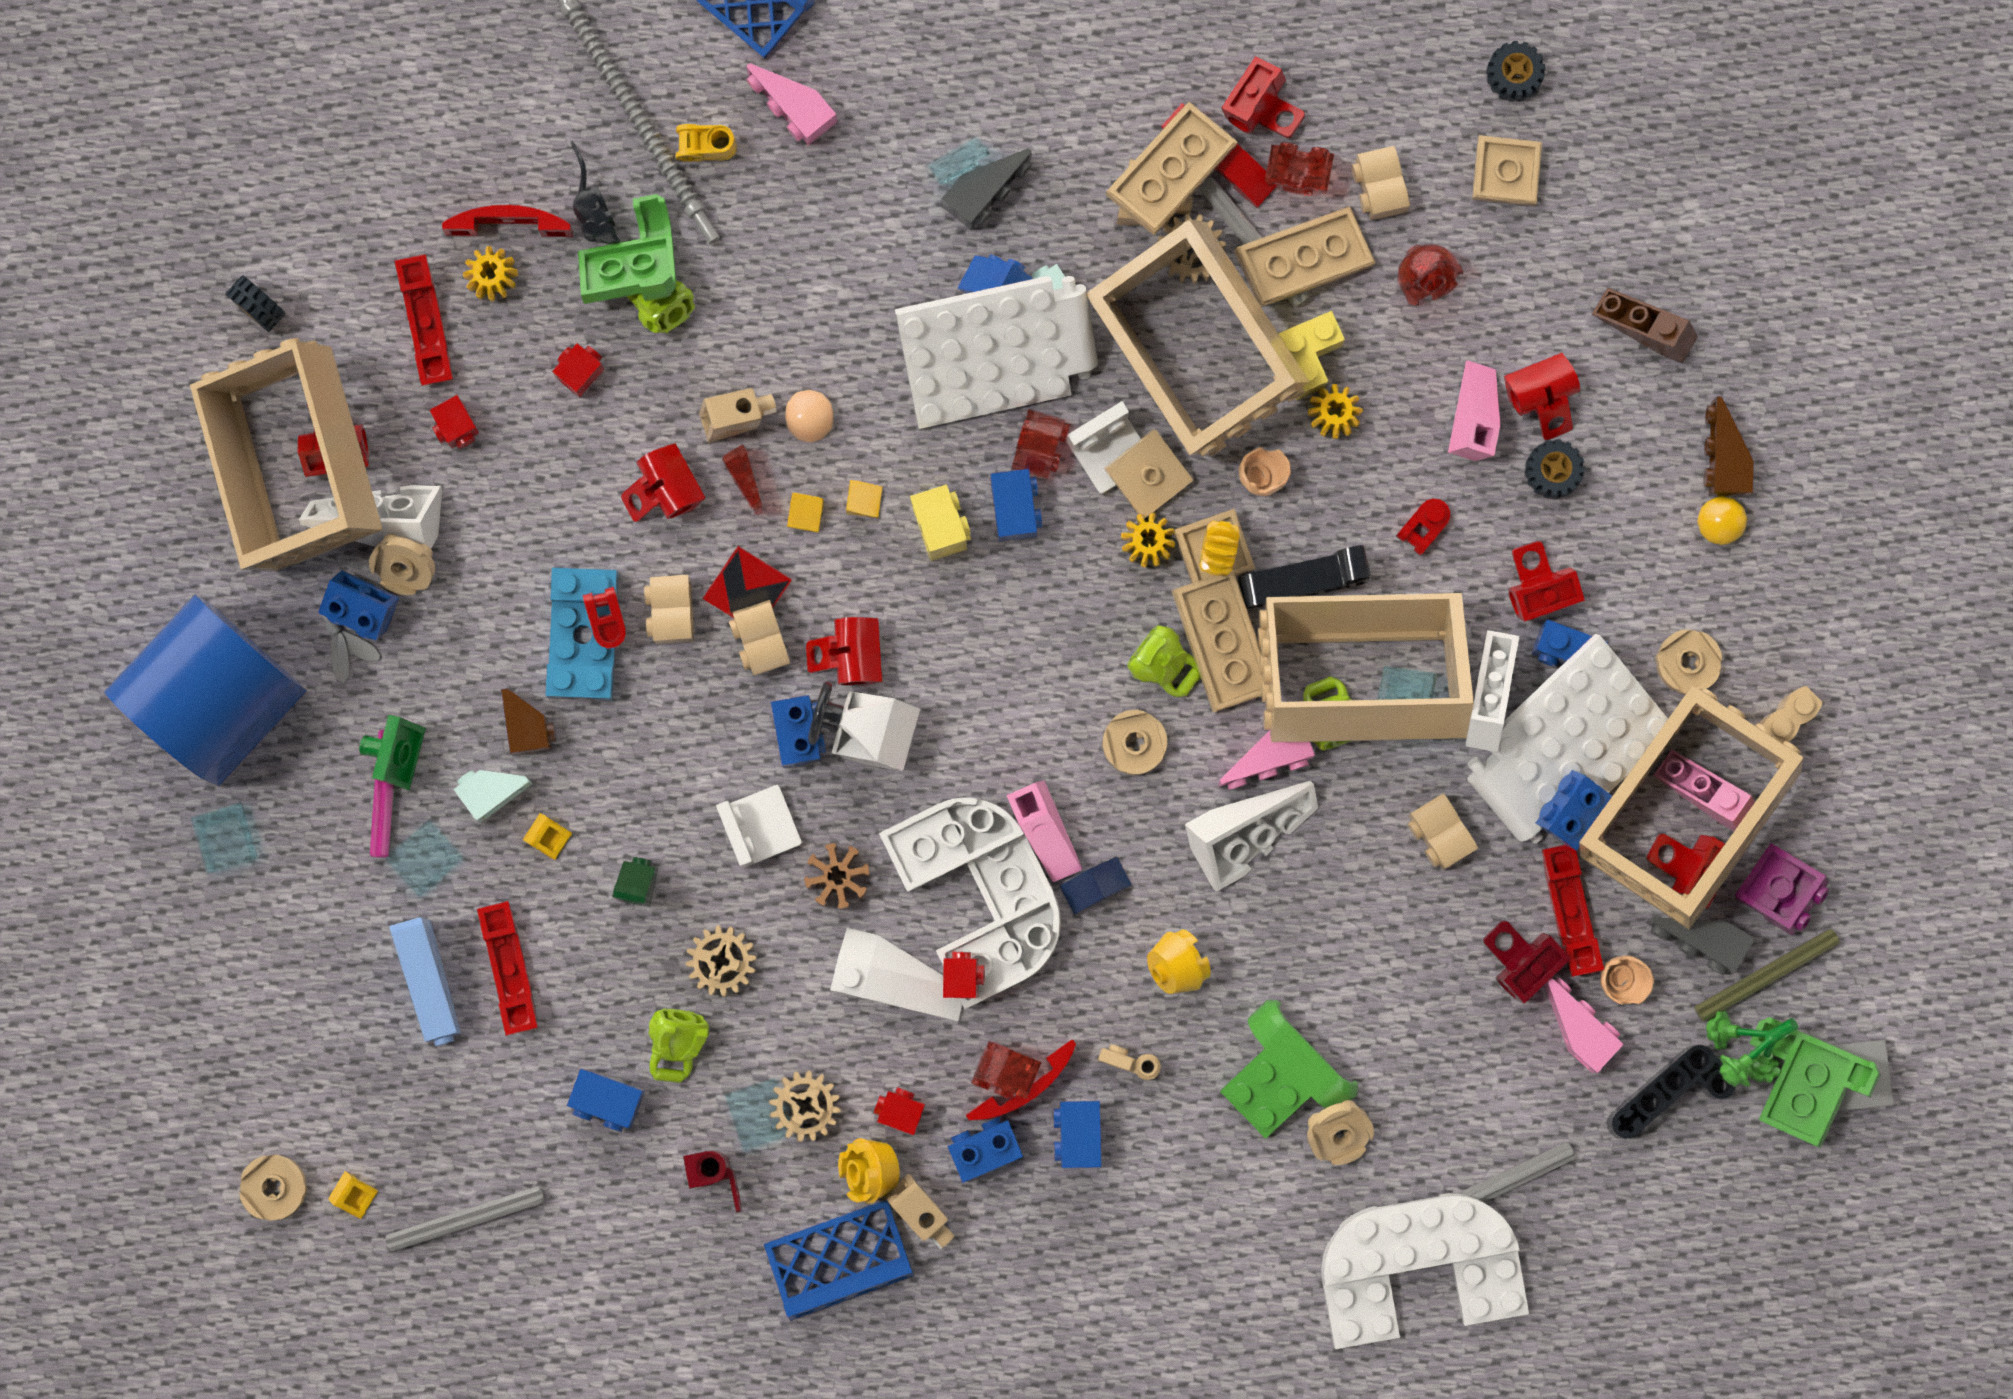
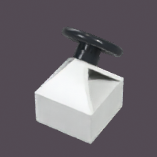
(868, 727)

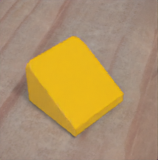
(863, 499)
(805, 512)
(547, 836)
(352, 1195)

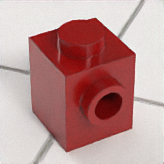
(578, 368)
(453, 423)
(962, 976)
(899, 1111)

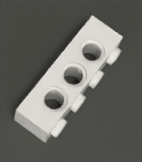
(1492, 691)

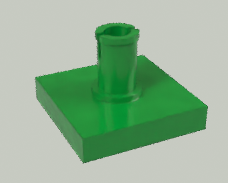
(395, 752)

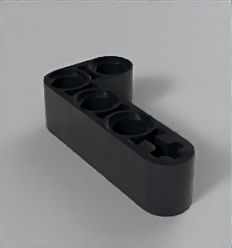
(1307, 577)
(1663, 1095)

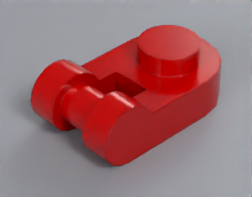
(1433, 517)
(610, 628)

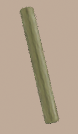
(1767, 974)

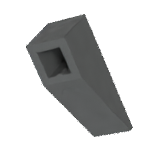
(979, 189)
(1714, 940)

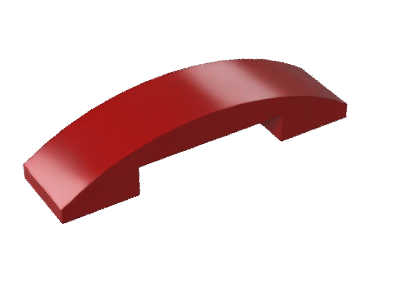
(1241, 171)
(467, 222)
(424, 319)
(1571, 910)
(508, 968)
(1057, 1061)

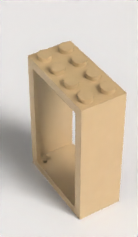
(1288, 374)
(237, 466)
(1362, 620)
(1688, 908)

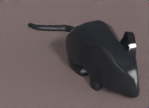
(592, 210)

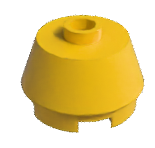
(1177, 963)
(869, 1169)

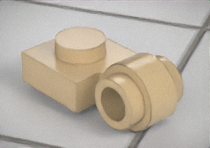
(1117, 1057)

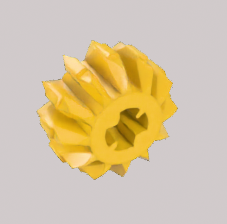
(480, 281)
(1332, 422)
(1159, 540)
(1219, 548)

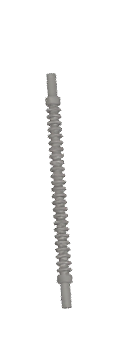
(694, 207)

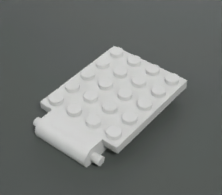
(996, 348)
(1581, 720)

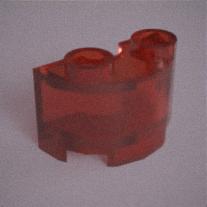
(1299, 170)
(1039, 443)
(1006, 1070)

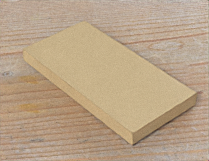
(1171, 168)
(1304, 256)
(1221, 639)

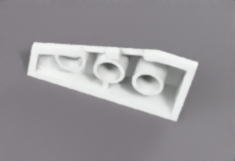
(407, 515)
(1235, 833)
(886, 974)

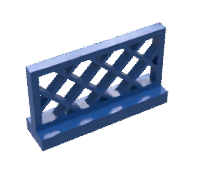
(799, 6)
(847, 1287)

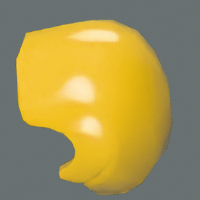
(1722, 520)

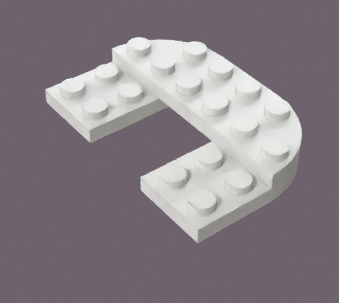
(1006, 874)
(1412, 1238)

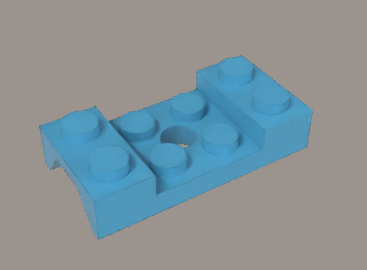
(573, 667)

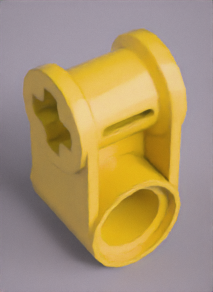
(698, 141)

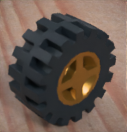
(1521, 61)
(255, 303)
(1560, 459)

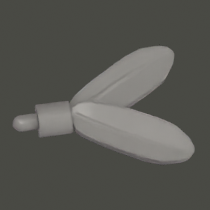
(343, 643)

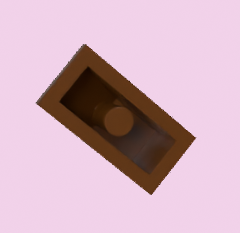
(526, 727)

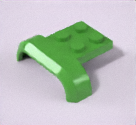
(633, 265)
(1283, 1074)
(1812, 1083)

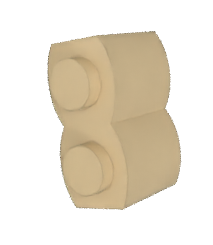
(1381, 183)
(670, 609)
(760, 638)
(1792, 712)
(1442, 832)

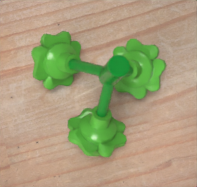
(1759, 1063)

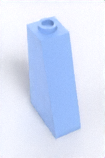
(426, 979)

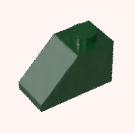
(636, 882)

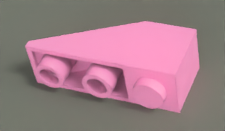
(801, 106)
(1477, 414)
(1265, 759)
(1705, 790)
(1045, 830)
(1583, 1034)

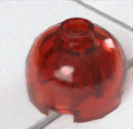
(1432, 268)

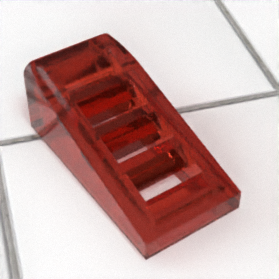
(740, 469)

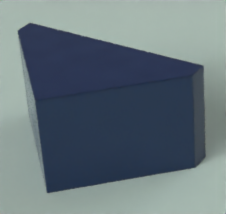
(1095, 885)

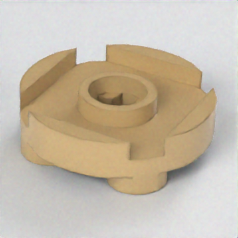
(397, 550)
(1689, 643)
(1144, 727)
(1332, 1119)
(254, 1185)

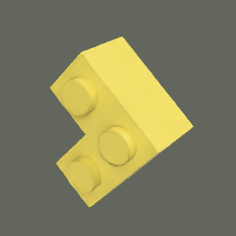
(1308, 343)
(940, 523)

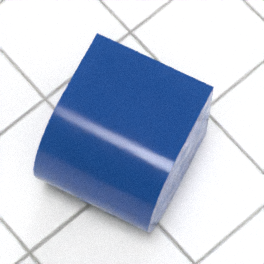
(204, 691)

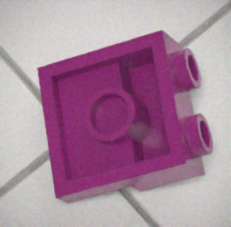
(1783, 889)

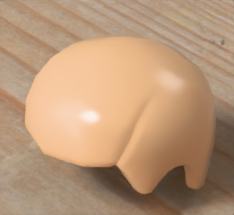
(809, 415)
(1272, 464)
(1638, 977)

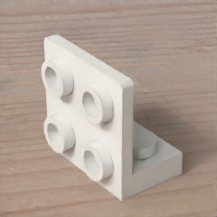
(1101, 443)
(759, 826)

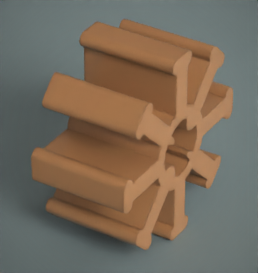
(843, 867)

